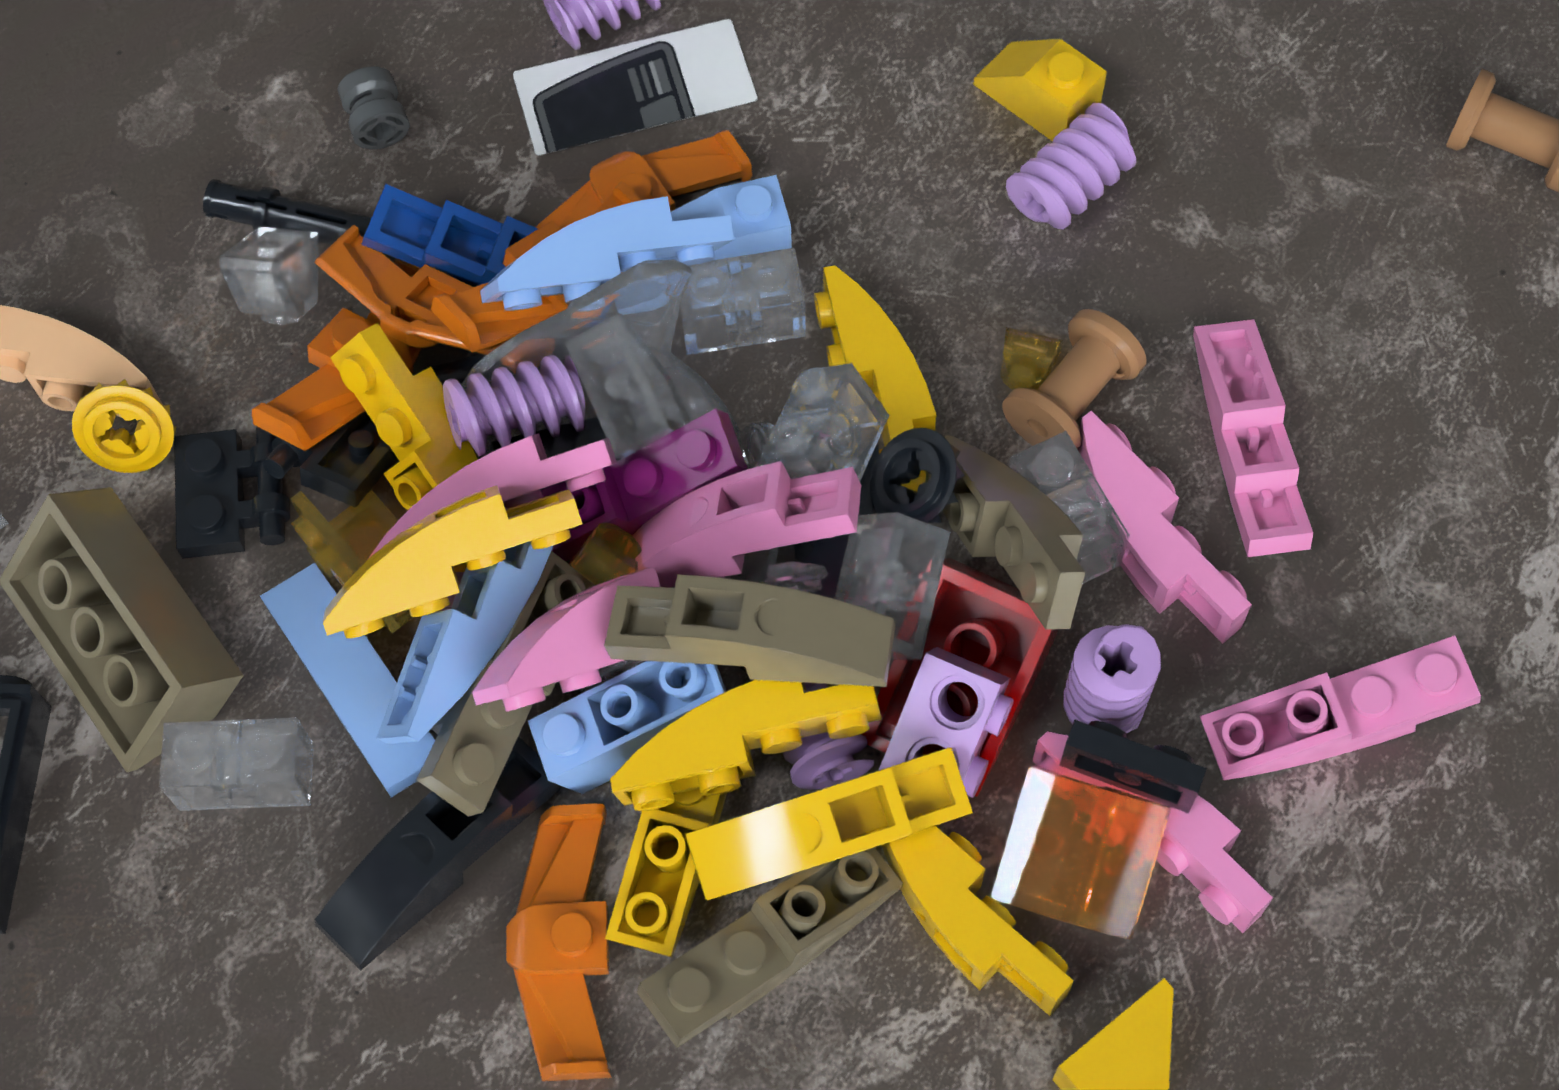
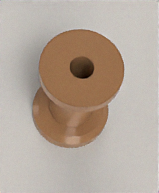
(1508, 127)
(1099, 352)

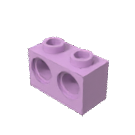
(932, 721)

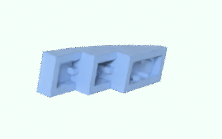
(459, 642)
(347, 675)

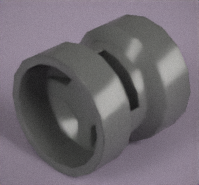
(373, 108)

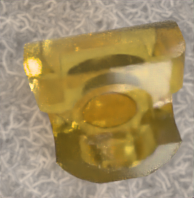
(1028, 358)
(607, 554)

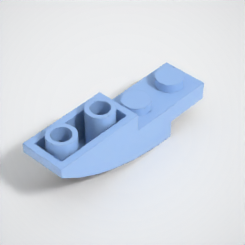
(601, 249)

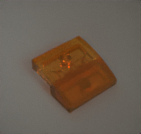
(1080, 852)

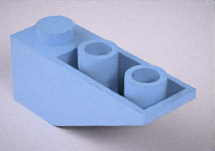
(602, 728)

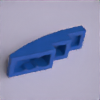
(445, 238)

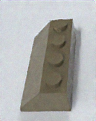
(116, 623)

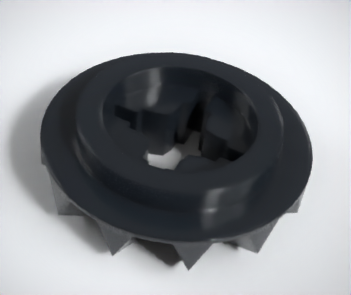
(903, 461)

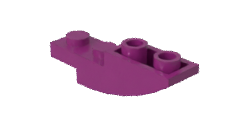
(654, 478)

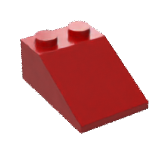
(983, 624)

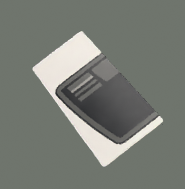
(634, 86)

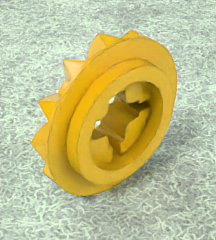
(117, 448)

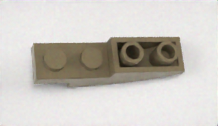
(1023, 528)
(752, 625)
(479, 738)
(767, 944)

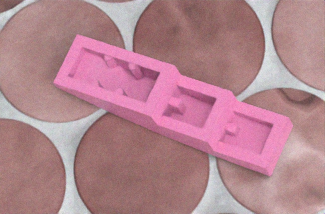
(1251, 438)

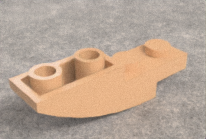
(60, 359)

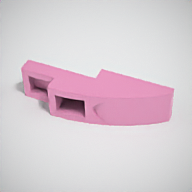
(519, 473)
(746, 514)
(1158, 557)
(558, 647)
(1340, 713)
(1190, 845)

